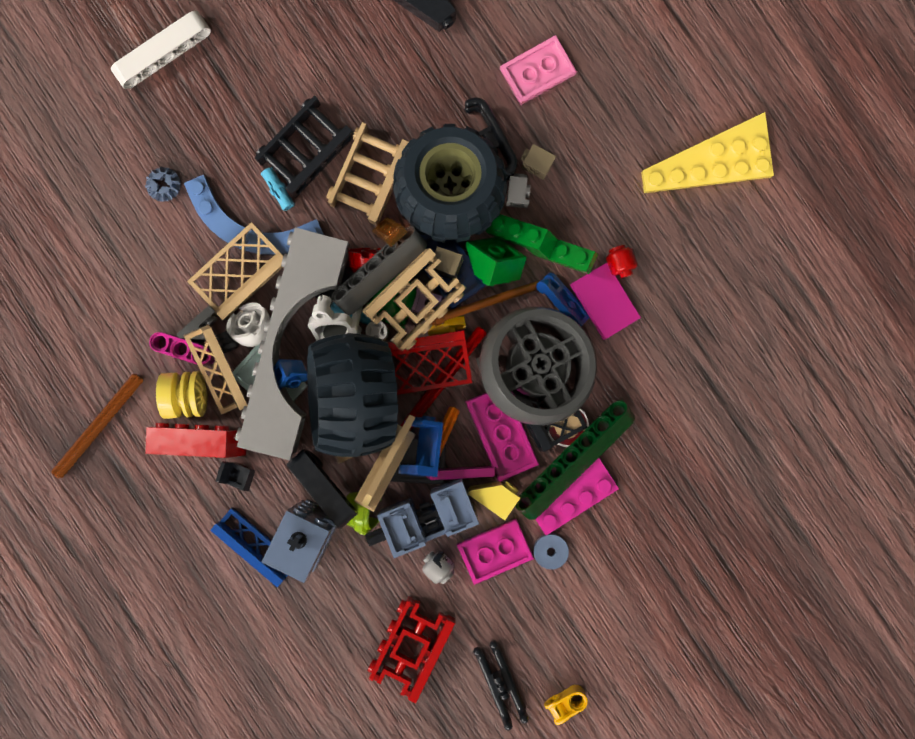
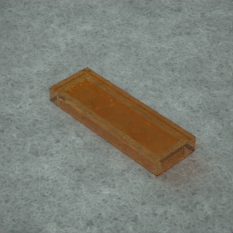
(389, 231)

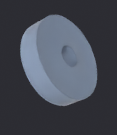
(555, 560)

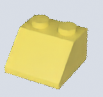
(496, 497)

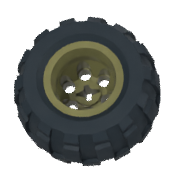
(465, 210)

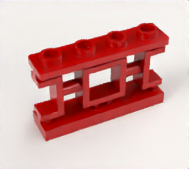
(426, 656)

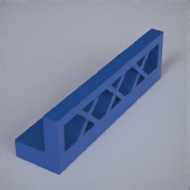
(245, 549)

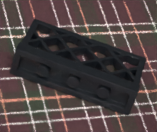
(539, 432)

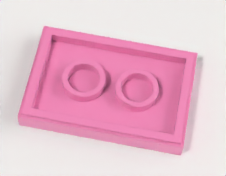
(538, 70)

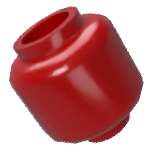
(621, 261)

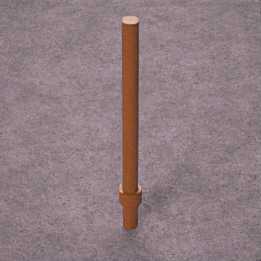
(485, 302)

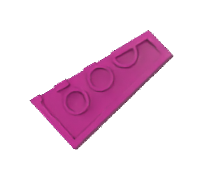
(584, 493)

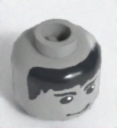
(438, 567)

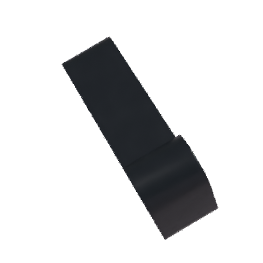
(328, 496)

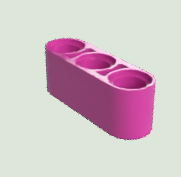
(172, 348)

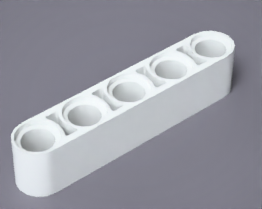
(160, 49)

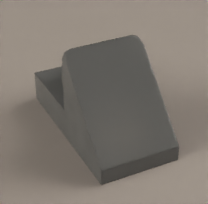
(206, 317)

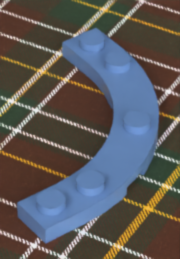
(227, 229)

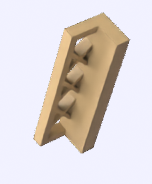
(221, 361)

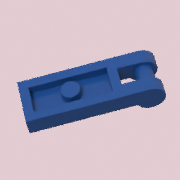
(562, 298)

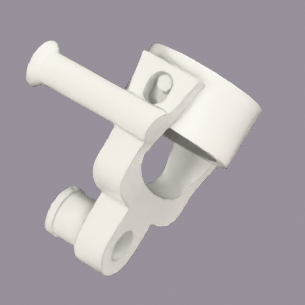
(332, 322)

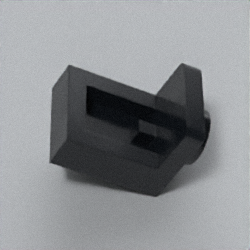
(235, 475)

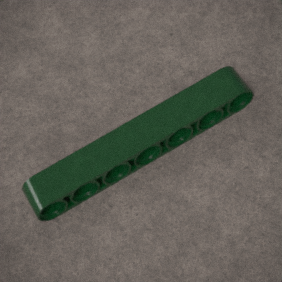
(575, 460)

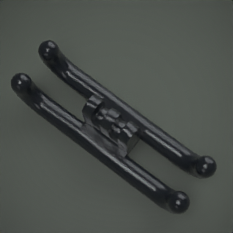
(493, 132)
(501, 684)

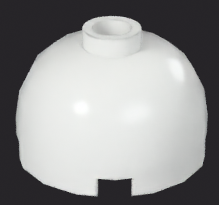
(248, 325)

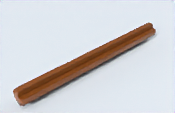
(97, 426)

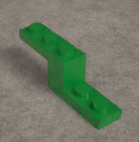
(543, 243)

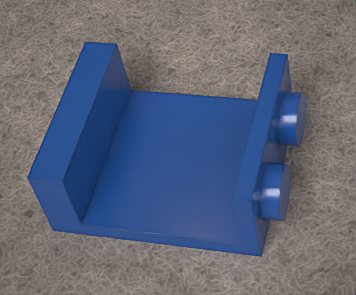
(428, 448)

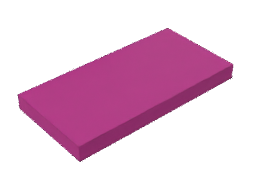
(502, 438)

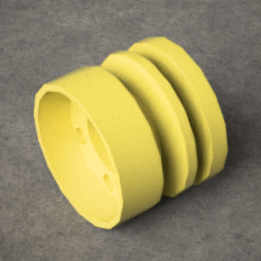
(181, 395)

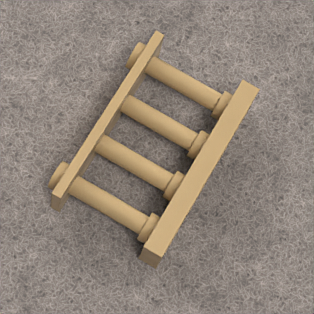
(383, 191)

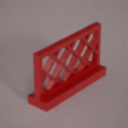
(430, 343)

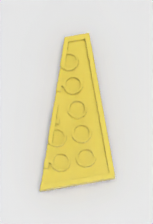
(726, 158)

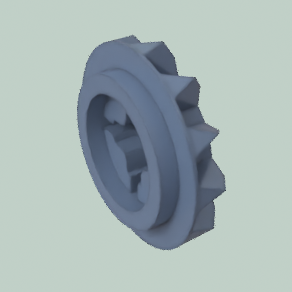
(165, 193)

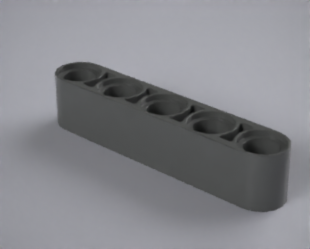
(378, 271)

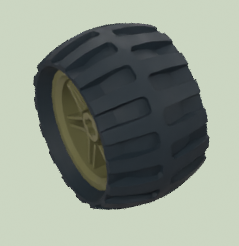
(351, 395)

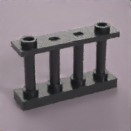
(326, 152)

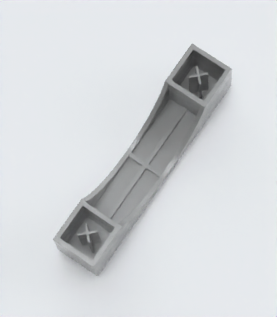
(272, 418)

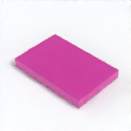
(605, 301)
(495, 551)

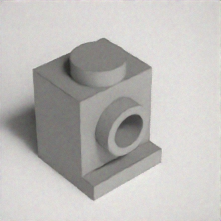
(518, 191)

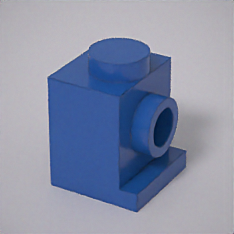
(289, 373)

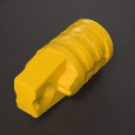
(449, 326)

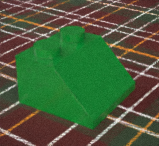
(495, 261)

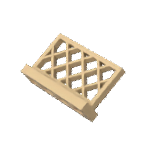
(248, 288)
(385, 467)

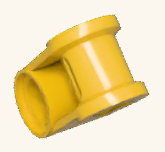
(563, 703)

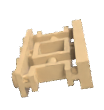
(401, 286)

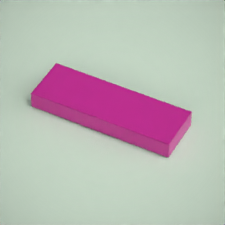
(464, 472)

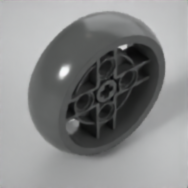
(557, 401)

